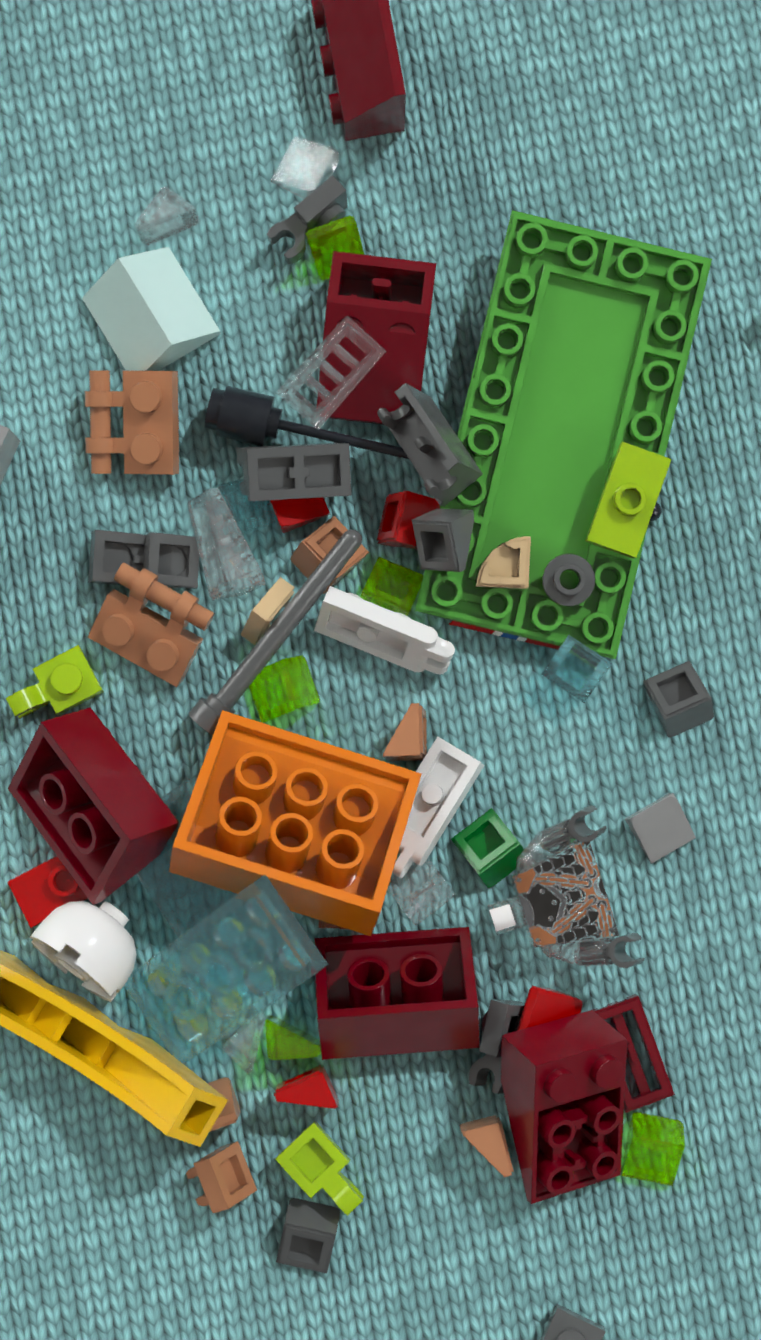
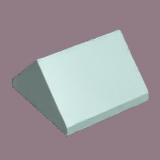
(149, 310)

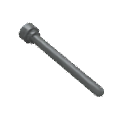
(207, 711)

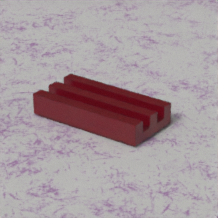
(646, 1096)

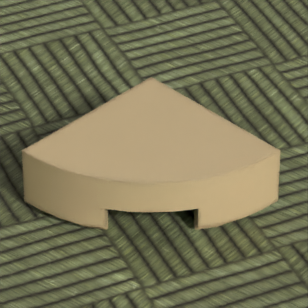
(507, 565)
(266, 610)

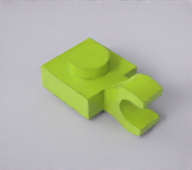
(62, 682)
(316, 1163)

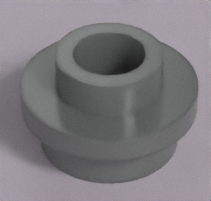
(556, 591)

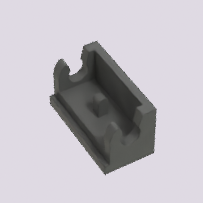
(430, 445)
(295, 471)

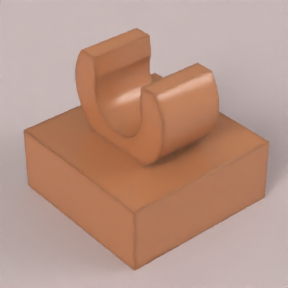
(223, 1178)

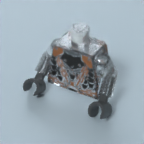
(564, 898)

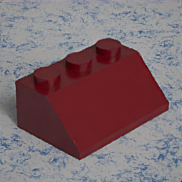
(364, 66)
(91, 803)
(397, 993)

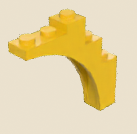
(109, 1055)

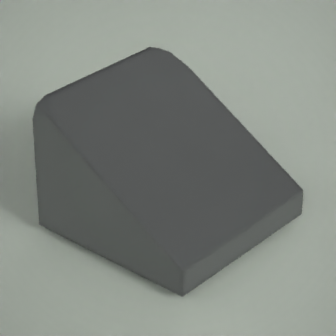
(444, 538)
(679, 699)
(308, 1235)

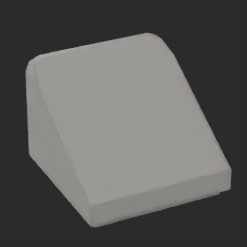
(660, 827)

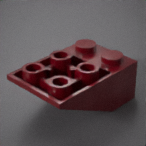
(394, 308)
(565, 1102)

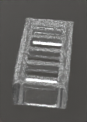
(345, 385)
(222, 548)

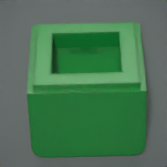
(489, 848)

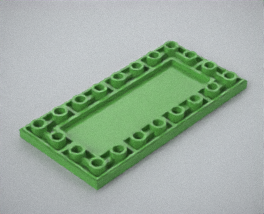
(570, 362)

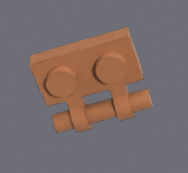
(148, 422)
(144, 635)

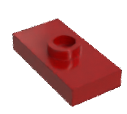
(44, 890)

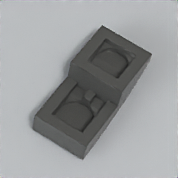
(167, 555)

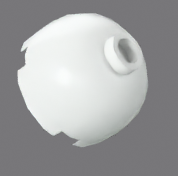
(89, 945)

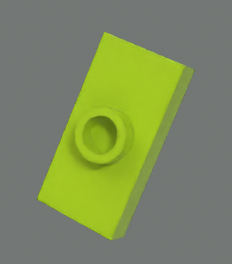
(628, 500)

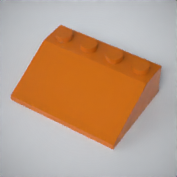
(302, 815)

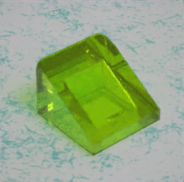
(337, 236)
(392, 586)
(283, 688)
(289, 1042)
(653, 1148)

